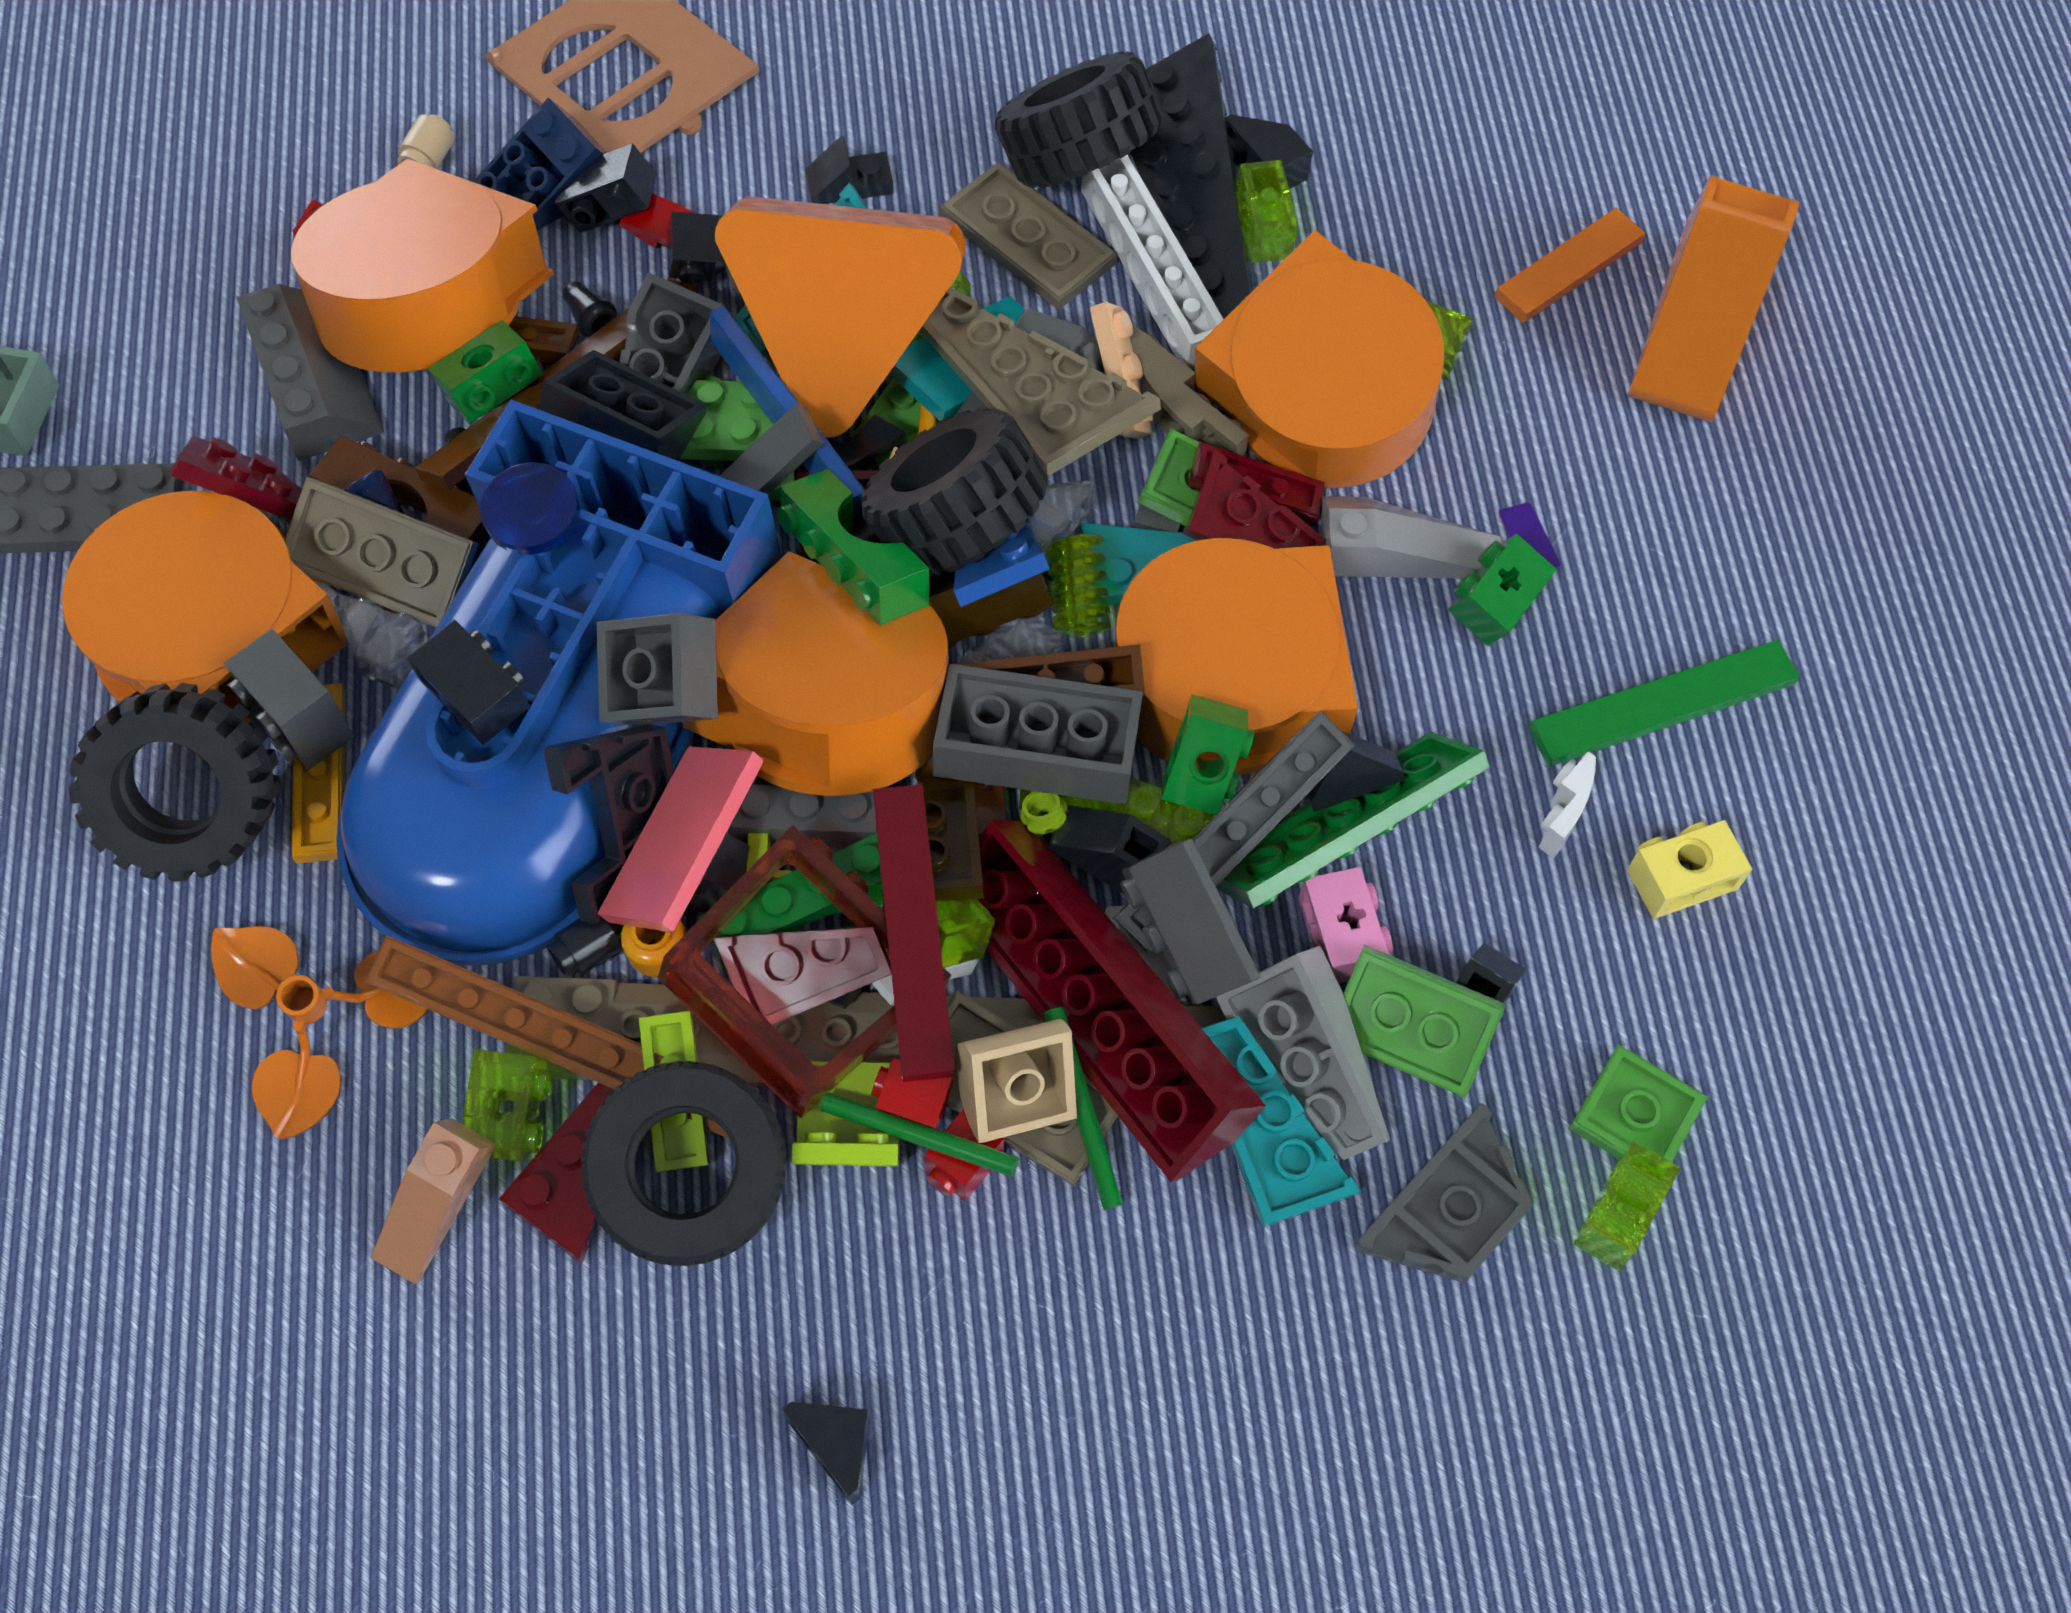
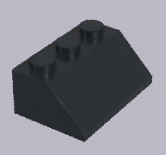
(623, 404)

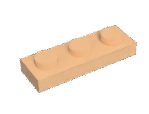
(1113, 335)

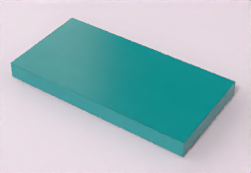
(932, 379)

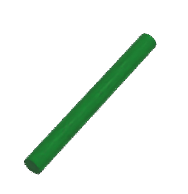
(1091, 1131)
(920, 1134)

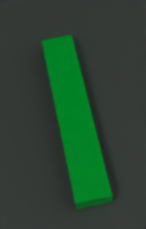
(1663, 703)

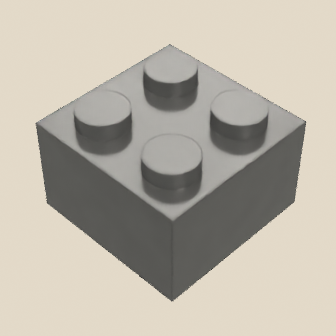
(657, 669)
(287, 701)

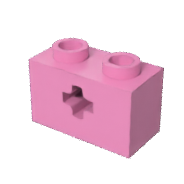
(1341, 898)

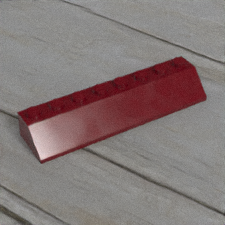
(1124, 1021)

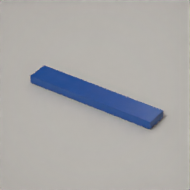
(773, 394)

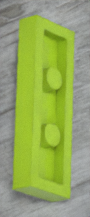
(676, 1139)

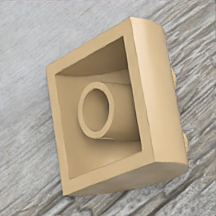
(1017, 1080)

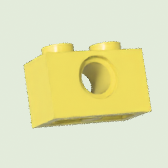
(1669, 887)

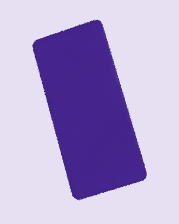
(1524, 522)

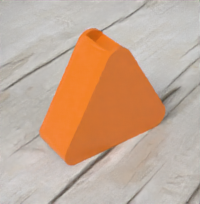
(837, 292)
(1711, 297)

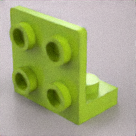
(839, 1142)

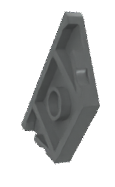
(1453, 1207)

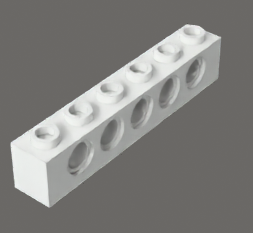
(1151, 256)

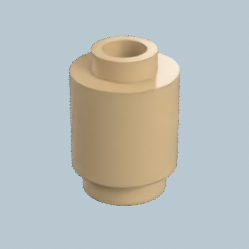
(427, 141)

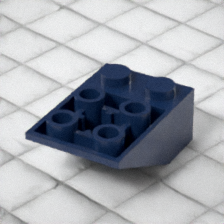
(542, 160)

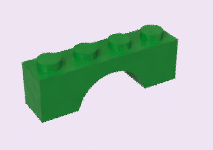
(879, 576)
(795, 901)

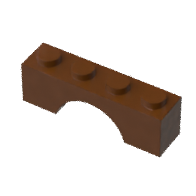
(444, 508)

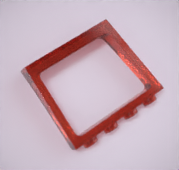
(734, 1018)

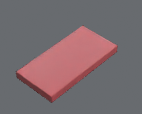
(681, 838)

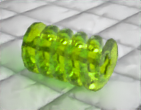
(1075, 585)

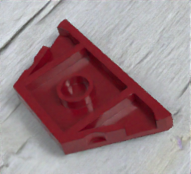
(226, 472)

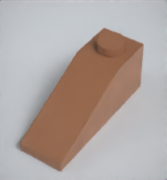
(431, 1197)

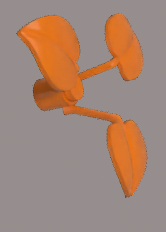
(287, 1087)

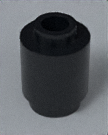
(584, 946)

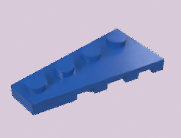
(1000, 568)

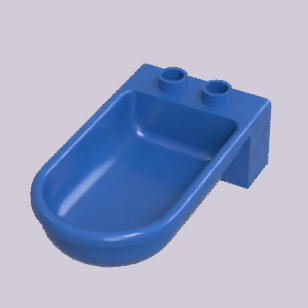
(467, 838)

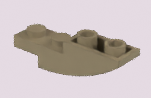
(1180, 406)

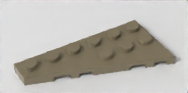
(1044, 386)

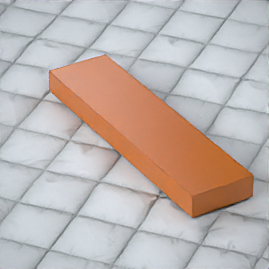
(1569, 265)

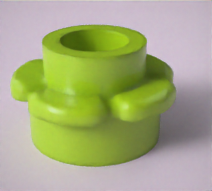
(1043, 812)

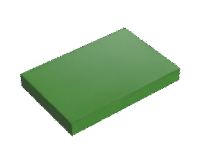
(1420, 1020)

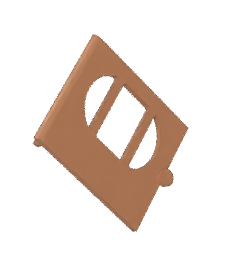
(684, 46)

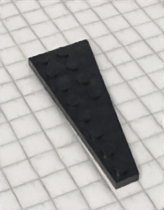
(1193, 171)

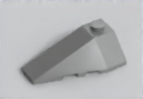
(1392, 541)
(1311, 1041)

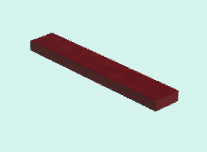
(913, 934)

